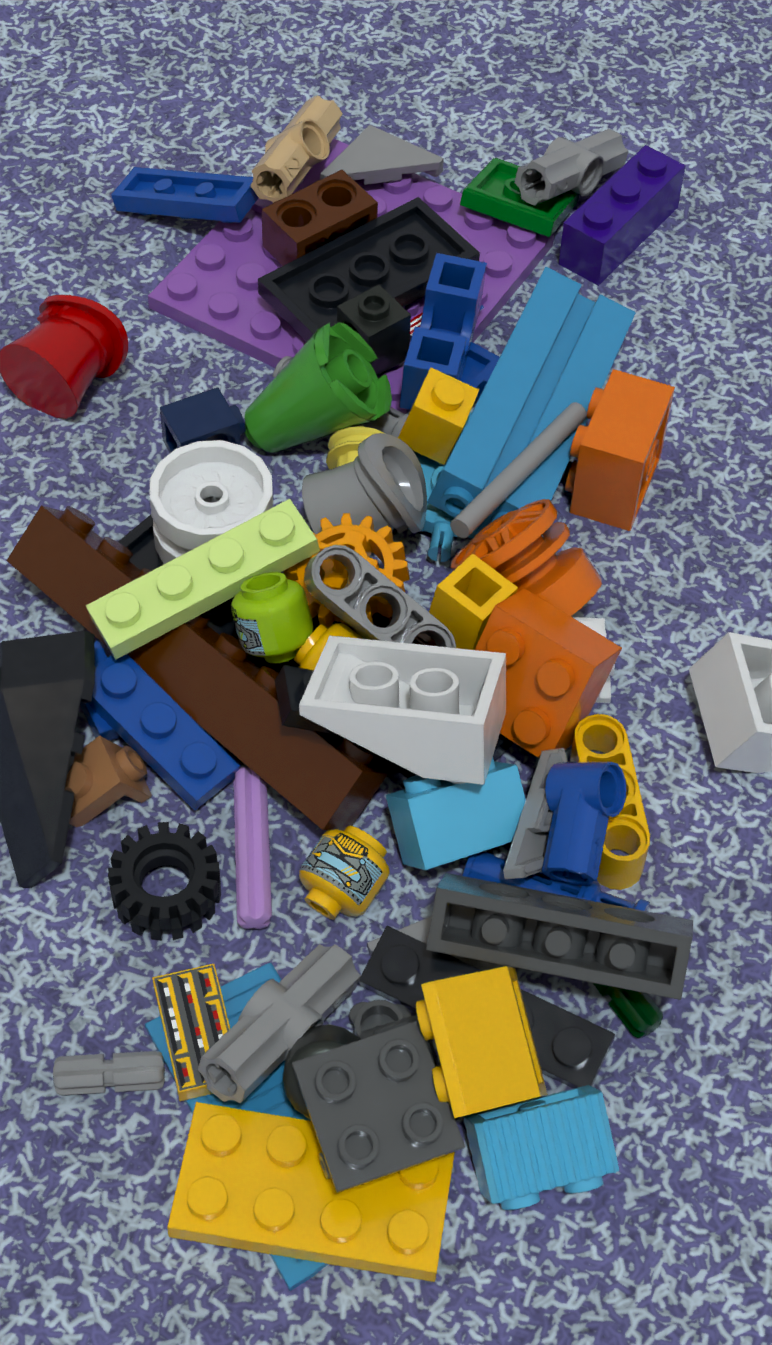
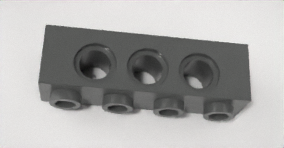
(560, 935)

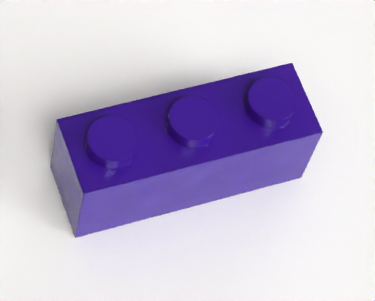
(621, 215)

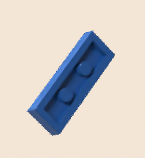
(185, 194)
(160, 731)

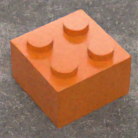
(618, 449)
(550, 670)

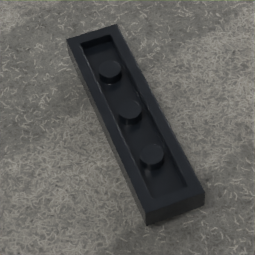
(565, 1043)

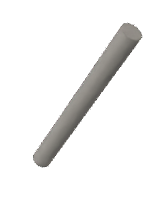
(518, 470)

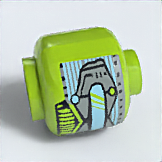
(271, 617)

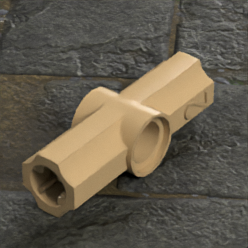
(296, 149)

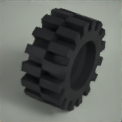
(168, 911)

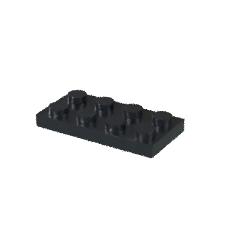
(385, 252)

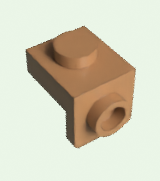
(104, 776)

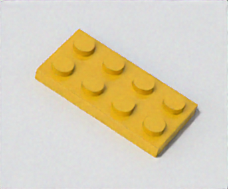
(262, 1189)

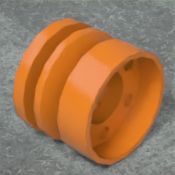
(524, 551)

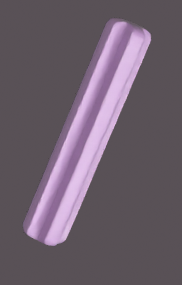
(252, 850)

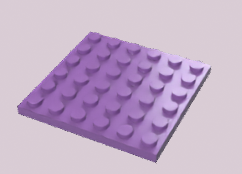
(218, 279)

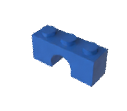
(446, 324)

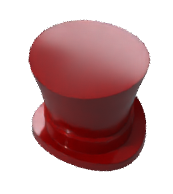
(64, 354)

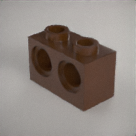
(315, 216)

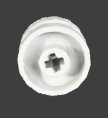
(205, 493)

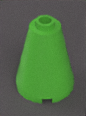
(319, 392)

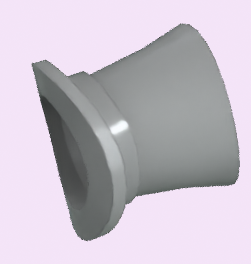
(379, 483)

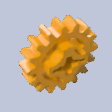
(333, 573)

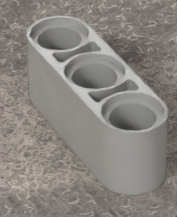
(362, 584)

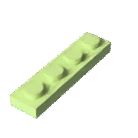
(201, 578)

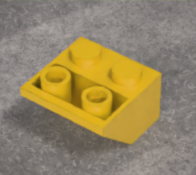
(480, 1041)

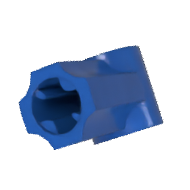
(581, 803)

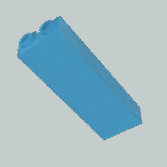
(551, 360)

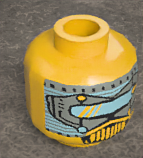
(344, 872)

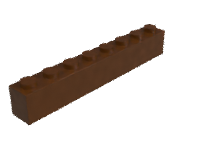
(204, 675)

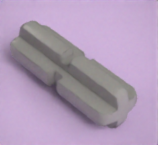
(125, 1072)

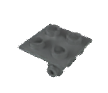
(376, 1107)

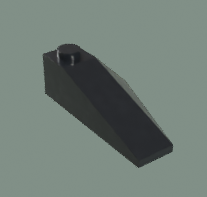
(39, 711)

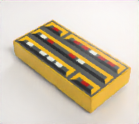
(192, 1023)

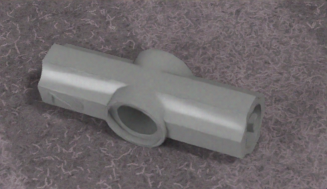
(571, 167)
(276, 1020)

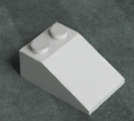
(736, 701)
(412, 704)

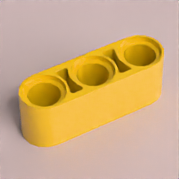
(629, 828)

